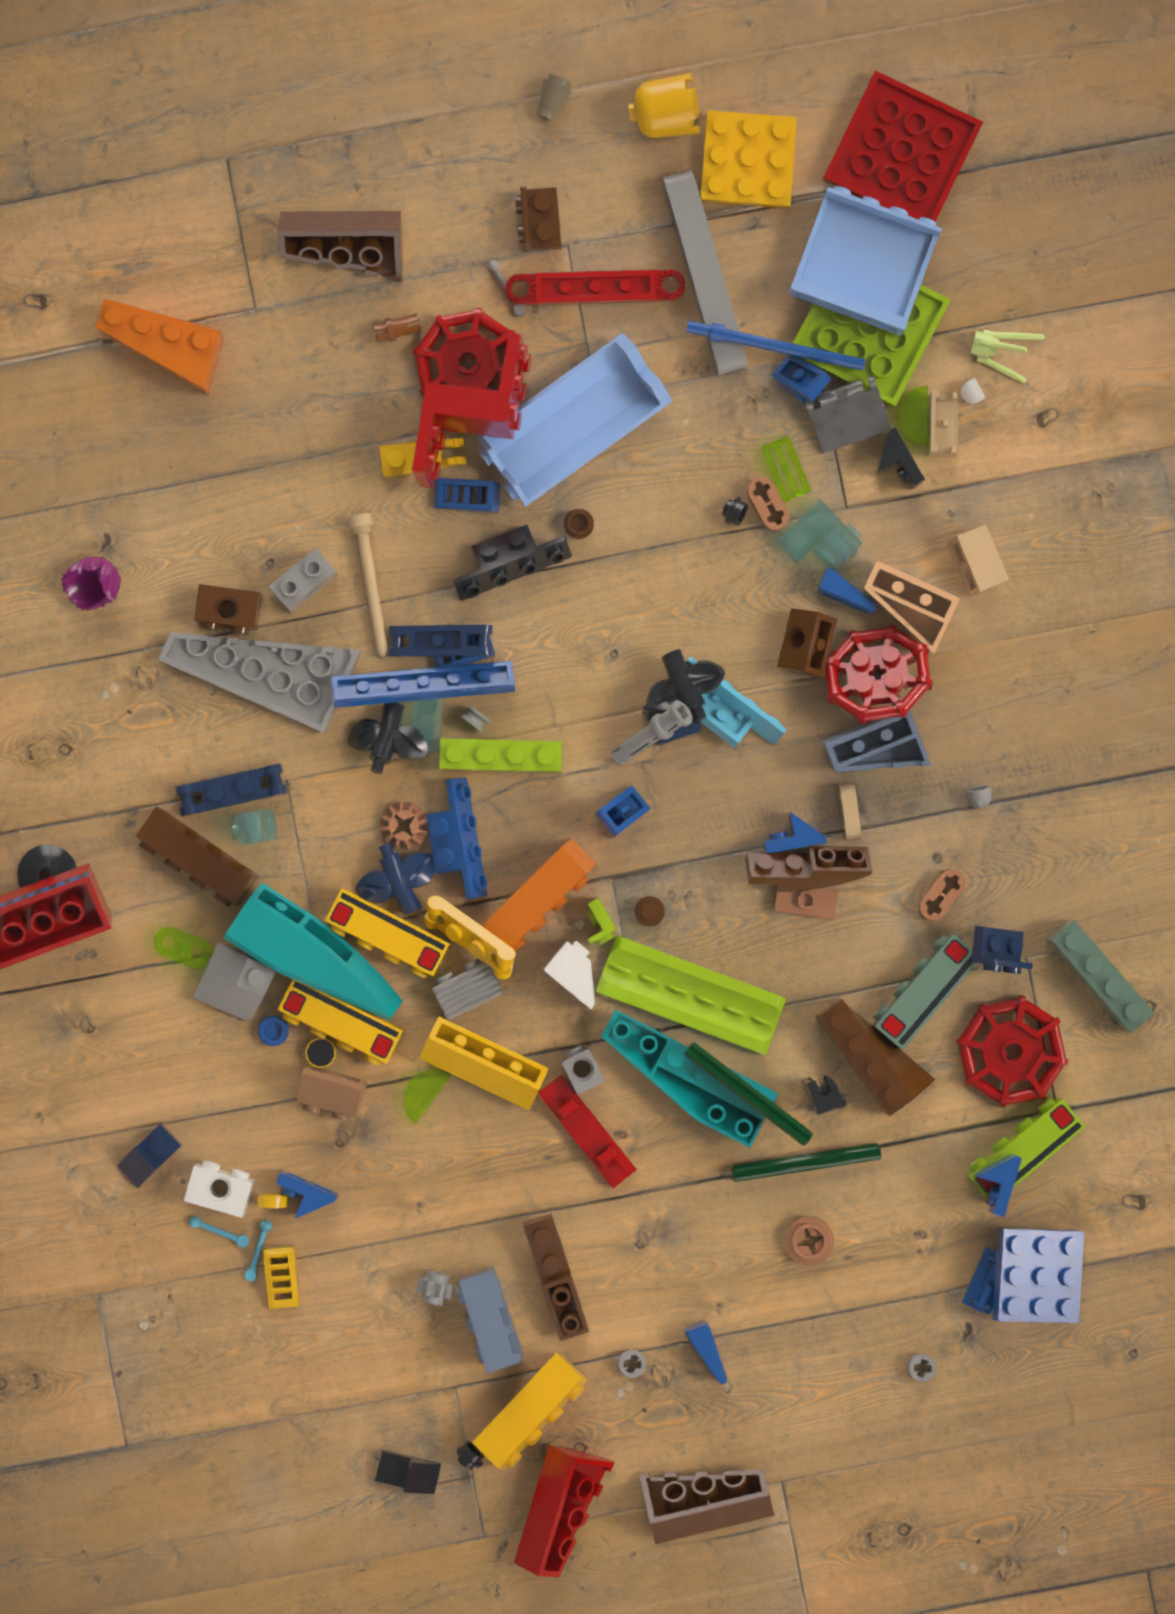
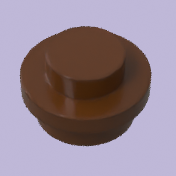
(578, 524)
(649, 911)

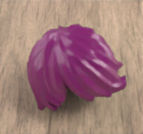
(91, 583)

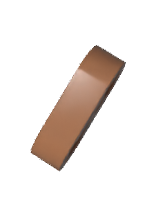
(774, 500)
(947, 899)

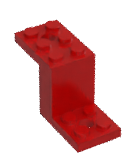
(470, 411)

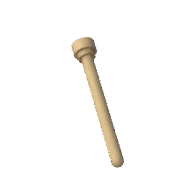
(361, 527)

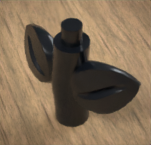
(684, 684)
(388, 738)

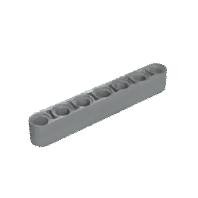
(703, 266)

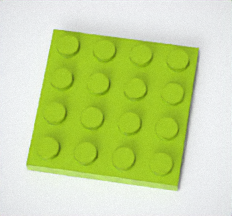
(886, 354)

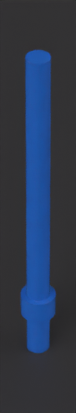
(717, 333)

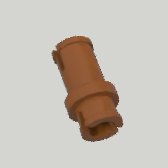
(396, 328)

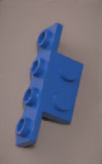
(456, 840)

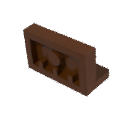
(540, 219)

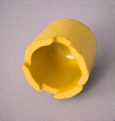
(666, 107)

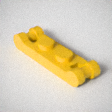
(470, 935)

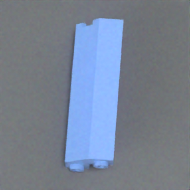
(576, 419)

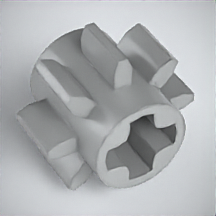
(435, 1287)

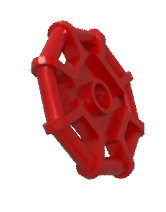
(457, 346)
(883, 659)
(994, 1052)

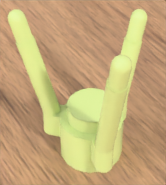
(987, 342)

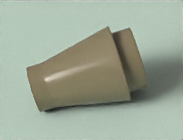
(553, 96)

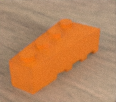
(168, 342)
(540, 894)

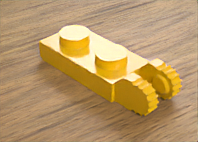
(398, 458)

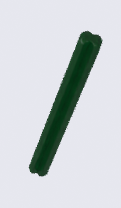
(748, 1094)
(806, 1162)

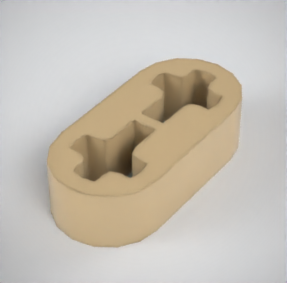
(849, 811)

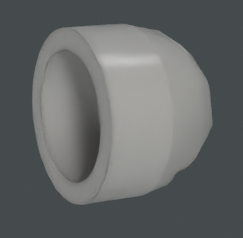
(979, 796)

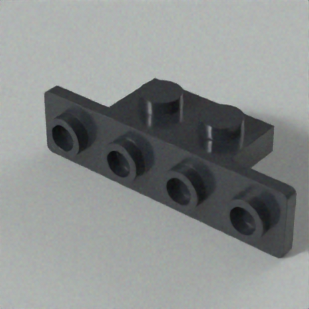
(508, 559)

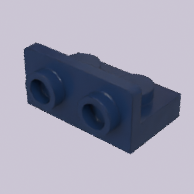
(998, 948)

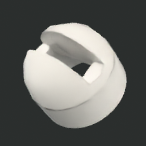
(972, 392)

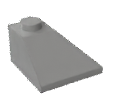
(234, 982)

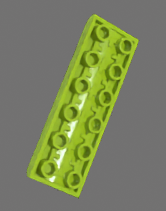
(691, 995)

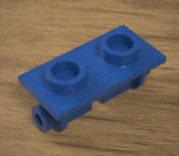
(981, 1288)

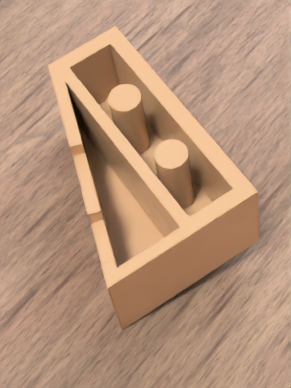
(913, 602)

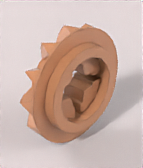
(418, 826)
(822, 1247)

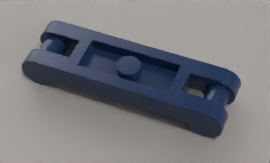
(440, 640)
(231, 790)

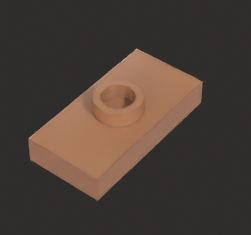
(809, 902)

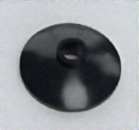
(40, 858)

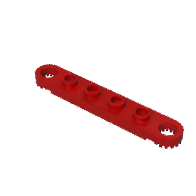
(595, 287)

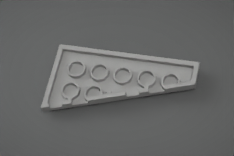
(272, 674)

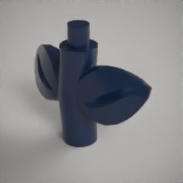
(397, 879)

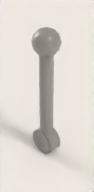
(493, 266)

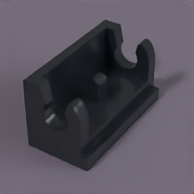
(827, 1099)

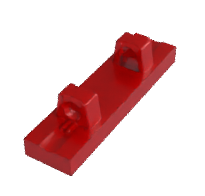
(587, 1131)

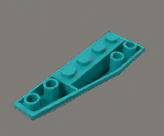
(309, 952)
(686, 1083)

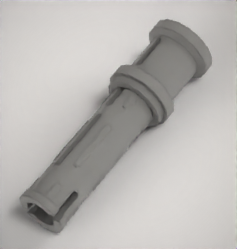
(660, 727)

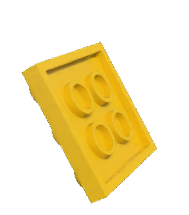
(748, 159)

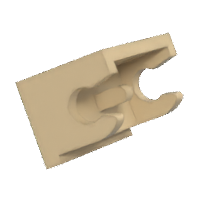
(942, 424)
(978, 560)

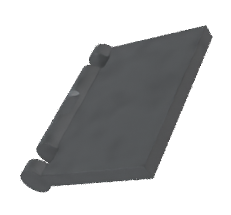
(848, 415)

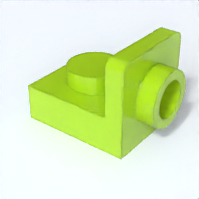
(599, 916)

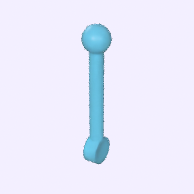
(242, 1240)
(251, 1273)

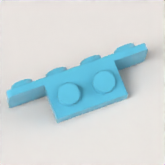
(733, 715)

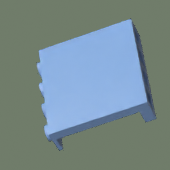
(865, 260)

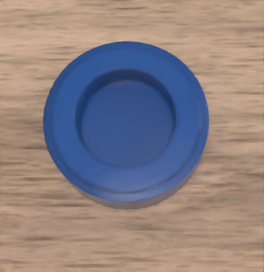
(273, 1030)

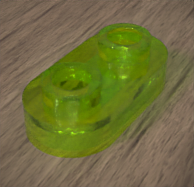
(183, 946)

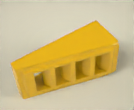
(278, 1252)

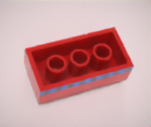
(51, 915)

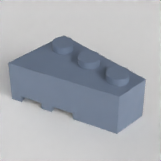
(876, 745)
(490, 1320)

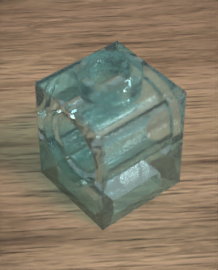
(838, 545)
(255, 827)

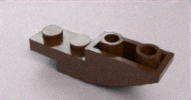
(808, 871)
(556, 1277)

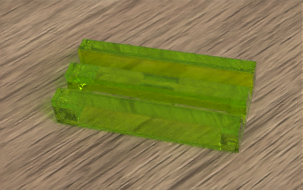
(796, 463)

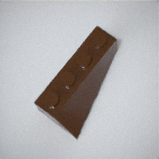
(345, 239)
(197, 856)
(878, 1062)
(703, 1502)

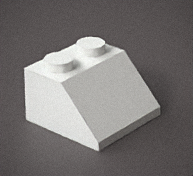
(573, 971)

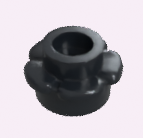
(735, 511)
(470, 1455)

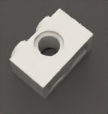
(201, 1190)

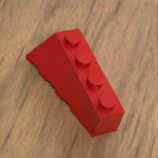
(559, 1508)

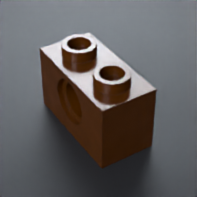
(212, 598)
(807, 642)

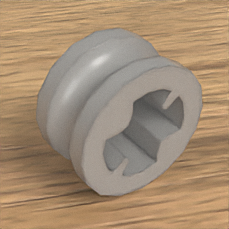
(475, 718)
(626, 1355)
(926, 1376)

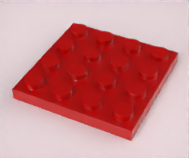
(902, 148)

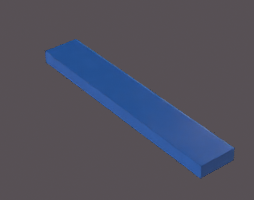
(422, 684)

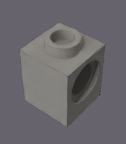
(589, 1081)

